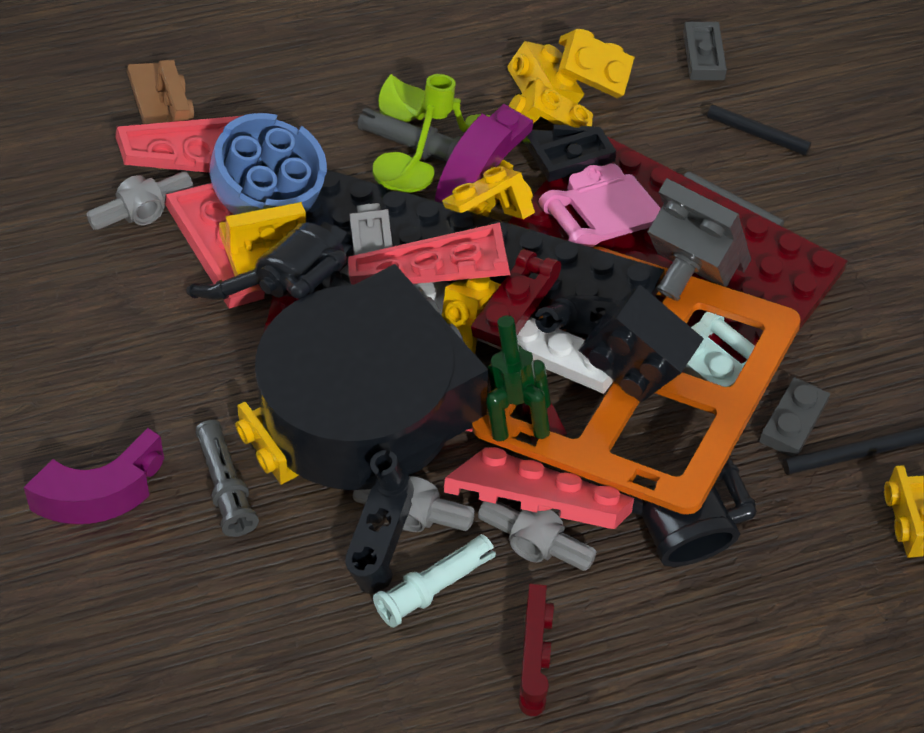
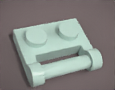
(710, 360)

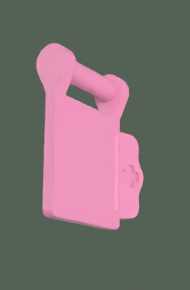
(605, 200)

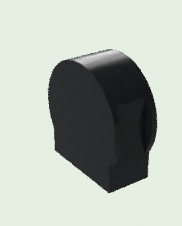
(365, 376)

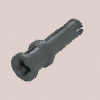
(436, 146)
(228, 492)

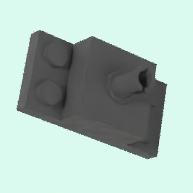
(697, 239)

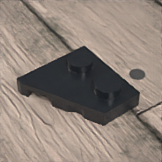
(569, 149)

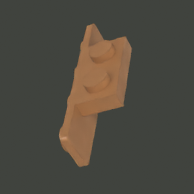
(160, 92)

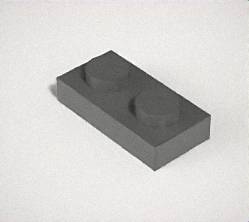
(704, 51)
(794, 417)

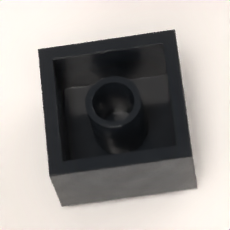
(641, 344)

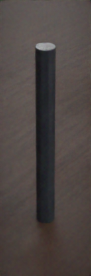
(853, 451)

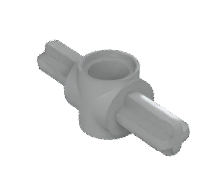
(138, 200)
(429, 508)
(537, 535)

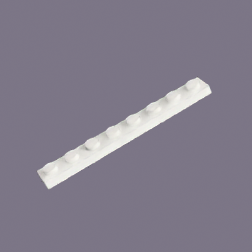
(555, 349)

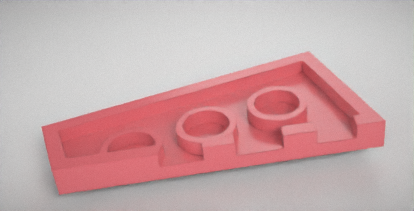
(171, 144)
(198, 217)
(448, 257)
(539, 488)

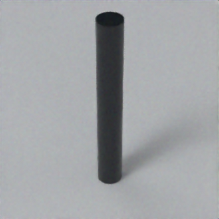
(759, 130)

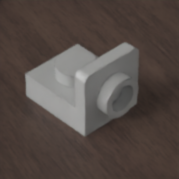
(370, 228)

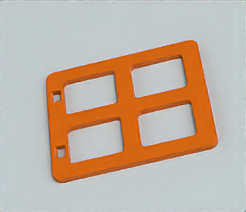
(733, 406)

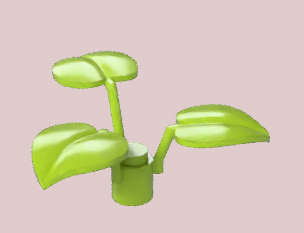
(406, 102)

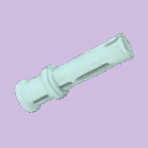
(419, 588)

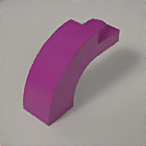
(483, 148)
(97, 493)

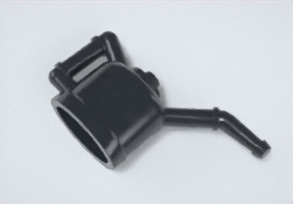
(287, 269)
(700, 535)

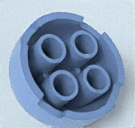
(266, 164)

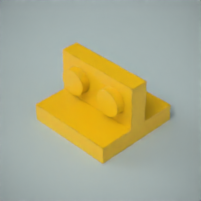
(255, 232)

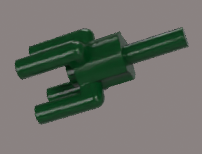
(516, 380)

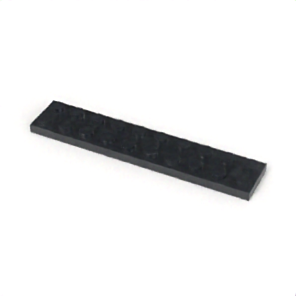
(418, 218)

